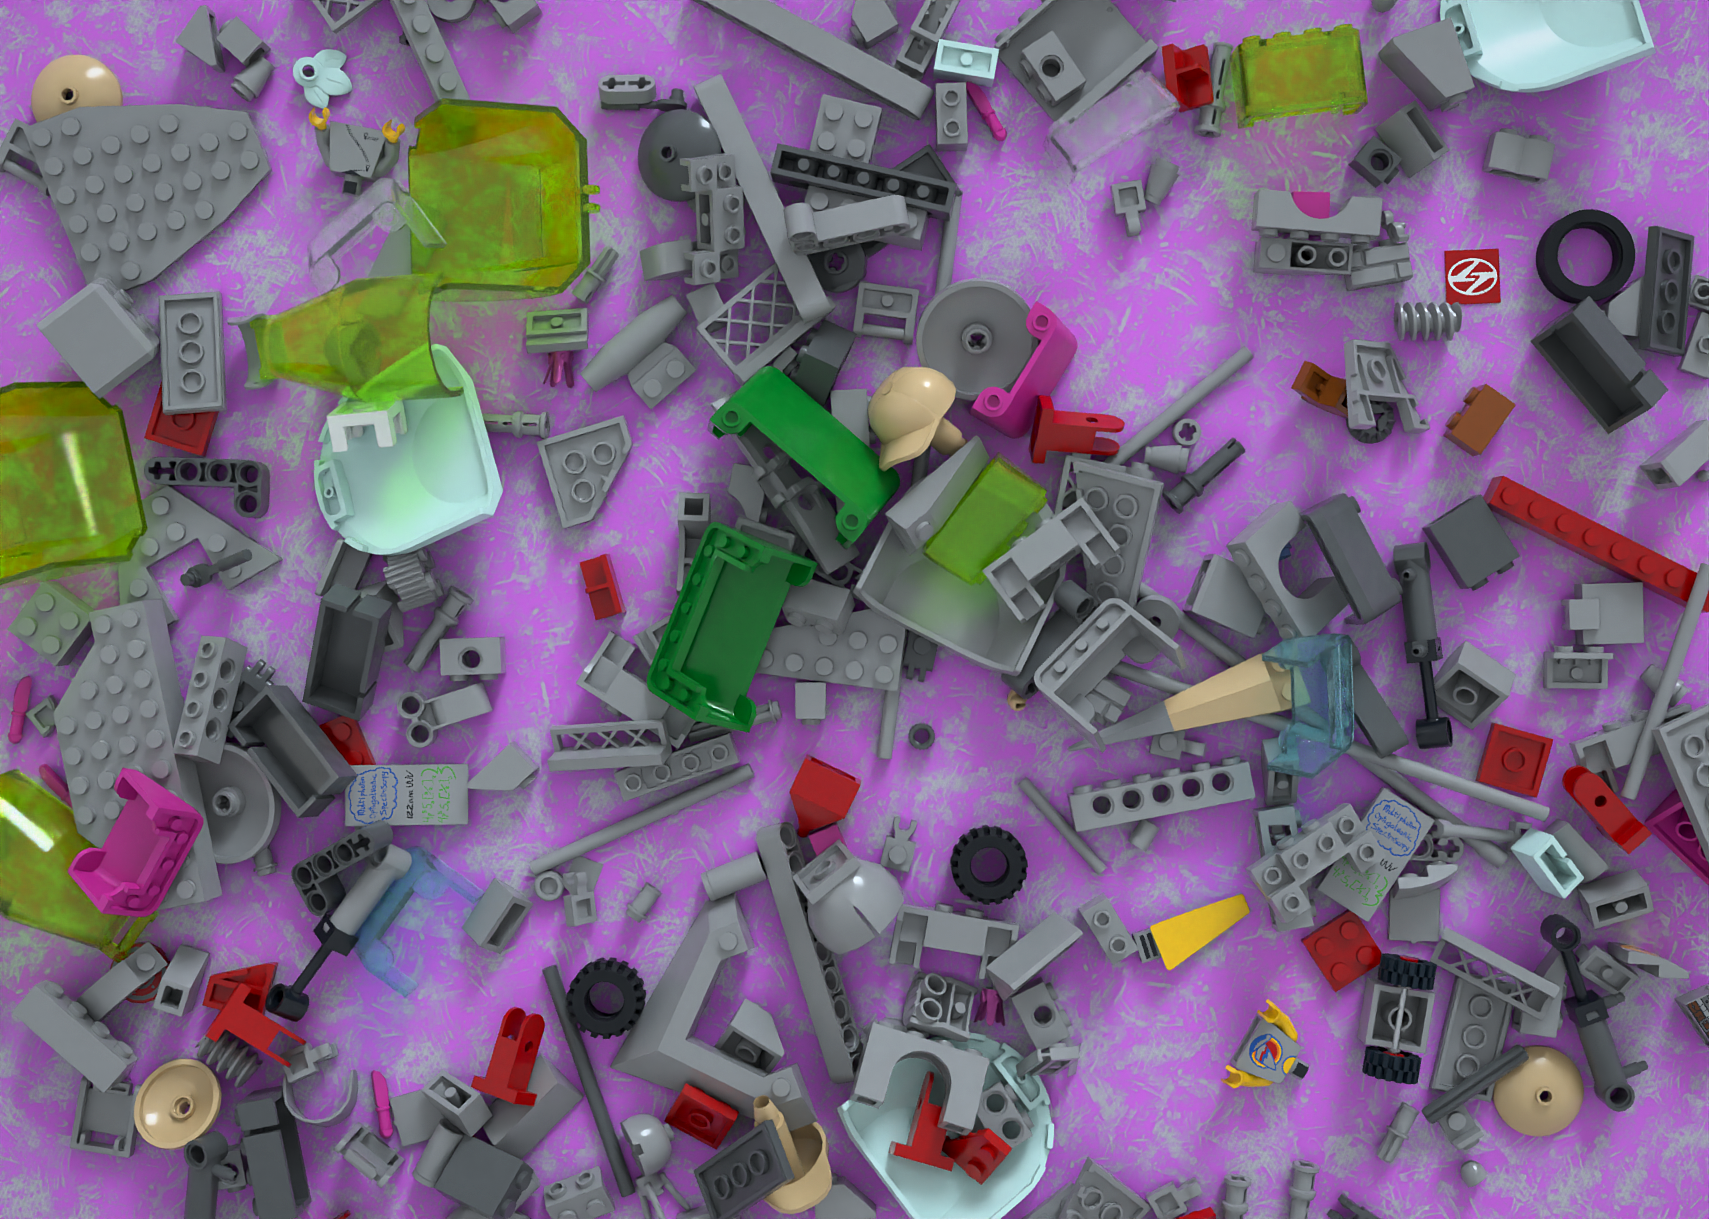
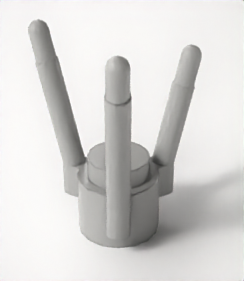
(651, 1187)

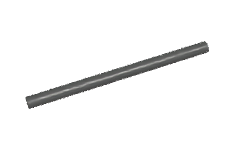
(589, 1082)

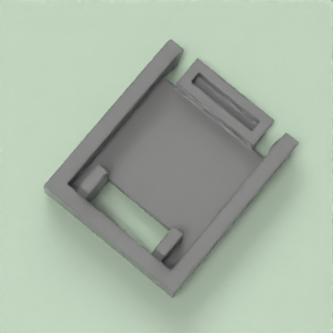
(105, 1113)
(369, 1154)

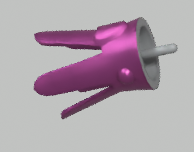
(557, 361)
(992, 1004)

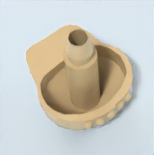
(909, 415)
(807, 1155)

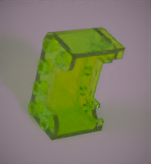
(1298, 75)

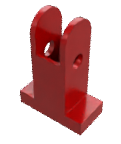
(1070, 432)
(1604, 808)
(248, 1024)
(513, 1058)
(925, 1138)

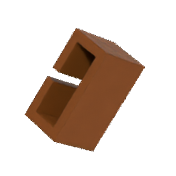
(1479, 419)

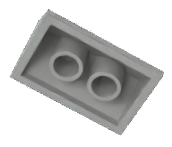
(1032, 954)
(520, 1127)

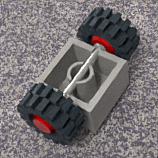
(1397, 1017)

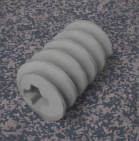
(1427, 320)
(229, 1058)

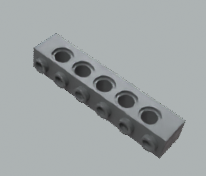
(805, 167)

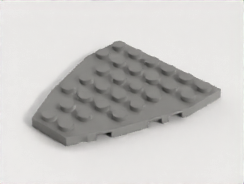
(145, 181)

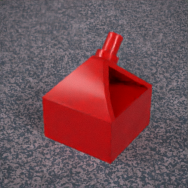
(821, 794)

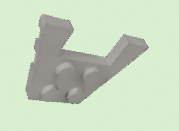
(1377, 376)

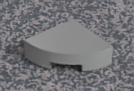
(43, 717)

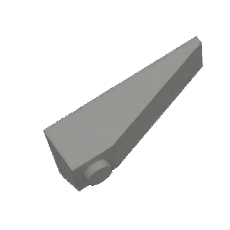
(934, 499)

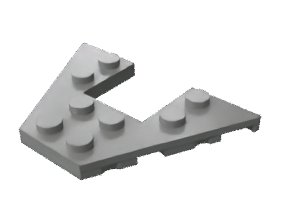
(174, 524)

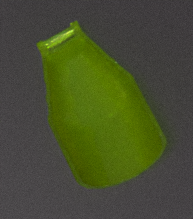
(358, 341)
(35, 854)

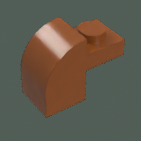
(1322, 389)

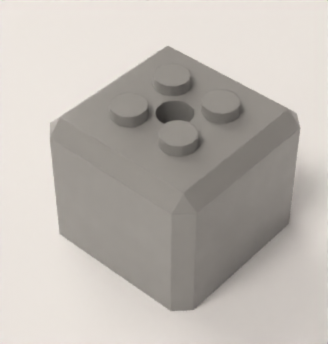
(101, 335)

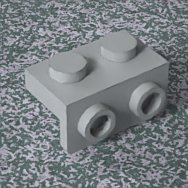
(1576, 669)
(579, 1196)

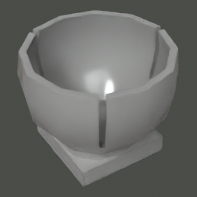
(836, 885)

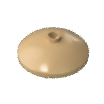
(85, 76)
(1519, 1091)
(166, 1095)

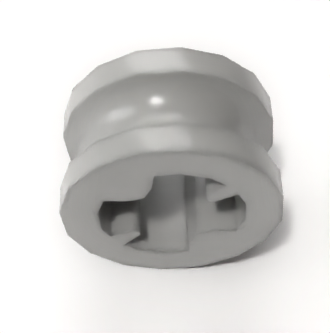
(1194, 437)

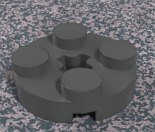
(850, 274)

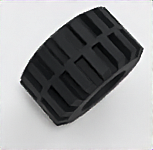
(1002, 887)
(595, 1020)

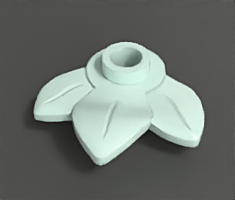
(327, 77)

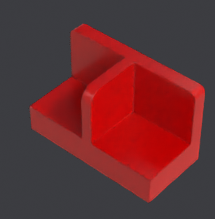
(1188, 75)
(602, 587)

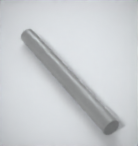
(1062, 826)

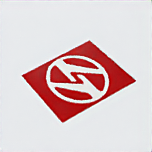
(1472, 276)

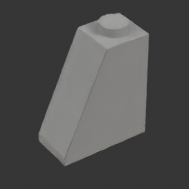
(1679, 458)

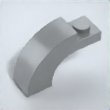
(693, 519)
(121, 982)

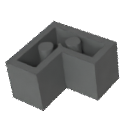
(822, 360)

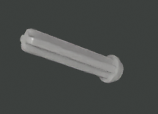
(765, 713)

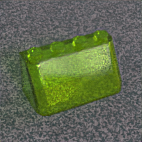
(986, 520)

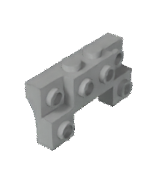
(717, 218)
(1045, 552)
(628, 693)
(1617, 744)
(1310, 852)
(951, 931)

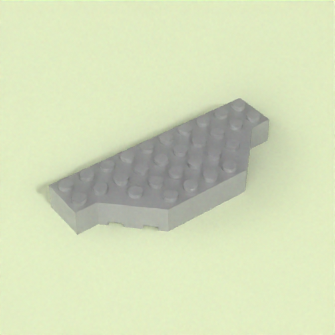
(127, 715)

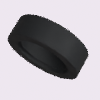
(1621, 246)

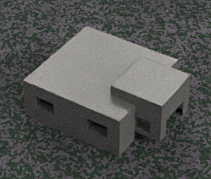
(1606, 613)

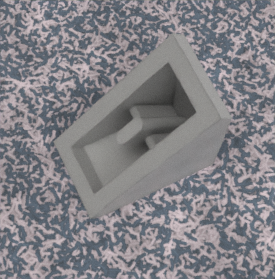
(200, 38)

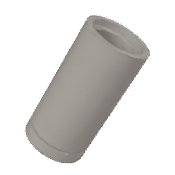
(734, 876)
(437, 1153)

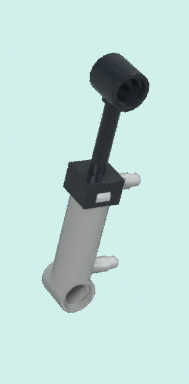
(339, 930)

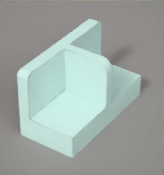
(965, 63)

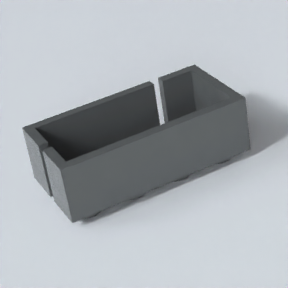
(1599, 365)
(347, 652)
(298, 753)
(272, 1155)

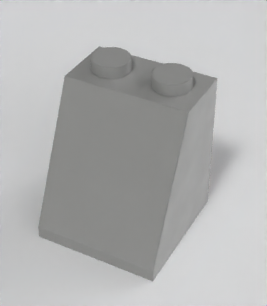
(1431, 65)
(1225, 598)

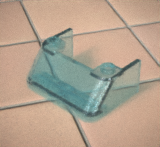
(1320, 702)
(430, 880)

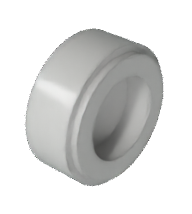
(549, 885)

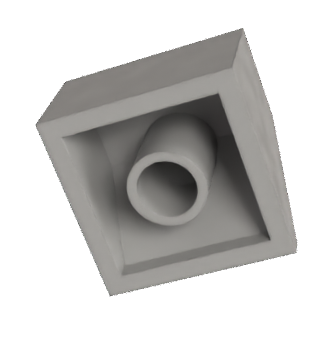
(1471, 685)

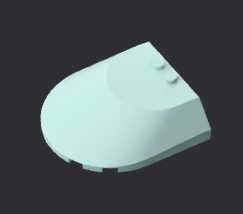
(1546, 41)
(421, 487)
(936, 1192)

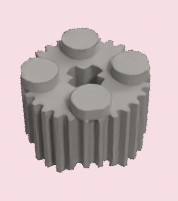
(412, 578)

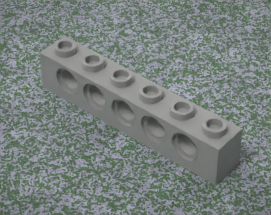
(1237, 788)

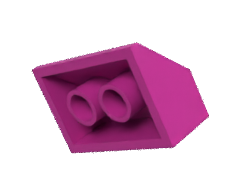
(1675, 830)

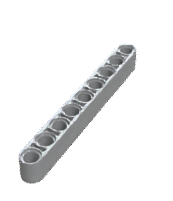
(827, 53)
(762, 198)
(813, 962)

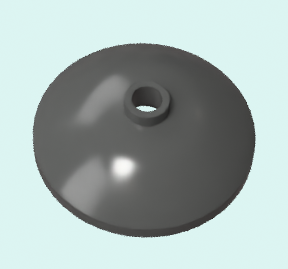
(688, 137)

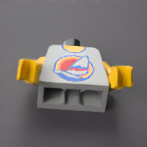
(1267, 1052)

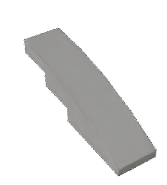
(924, 37)

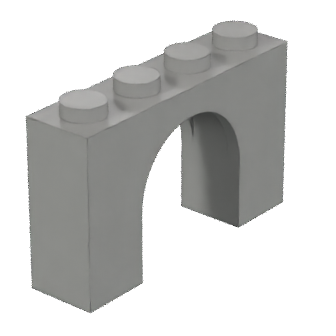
(1257, 555)
(961, 1070)

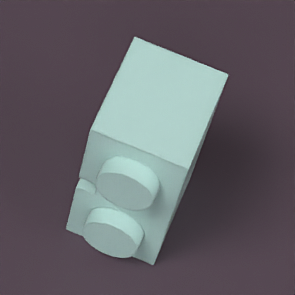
(1547, 863)

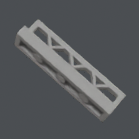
(613, 755)
(1499, 963)

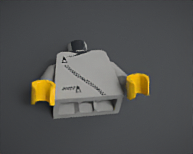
(356, 150)

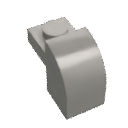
(667, 260)

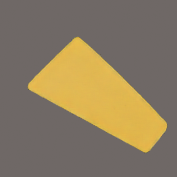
(1190, 931)

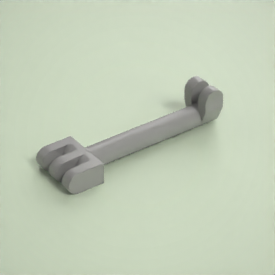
(1511, 836)

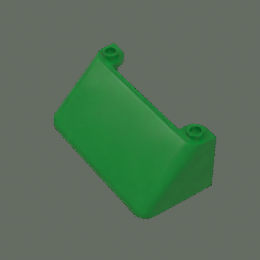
(813, 441)
(724, 625)

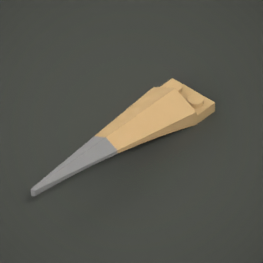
(1235, 694)

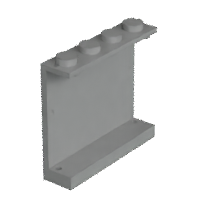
(1096, 39)

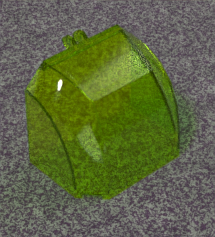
(504, 196)
(64, 483)

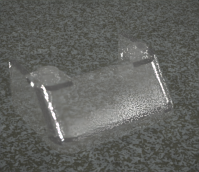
(1109, 123)
(382, 204)

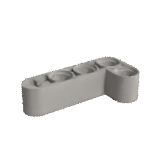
(844, 225)

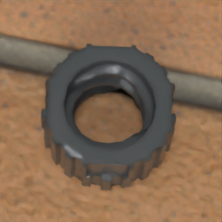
(914, 729)

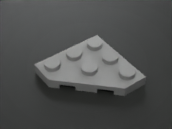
(584, 466)

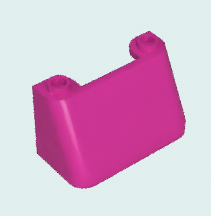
(1015, 411)
(141, 851)

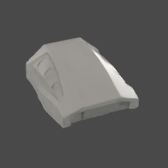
(941, 1010)

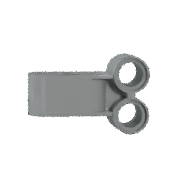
(443, 710)

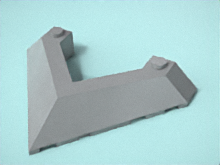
(663, 1041)

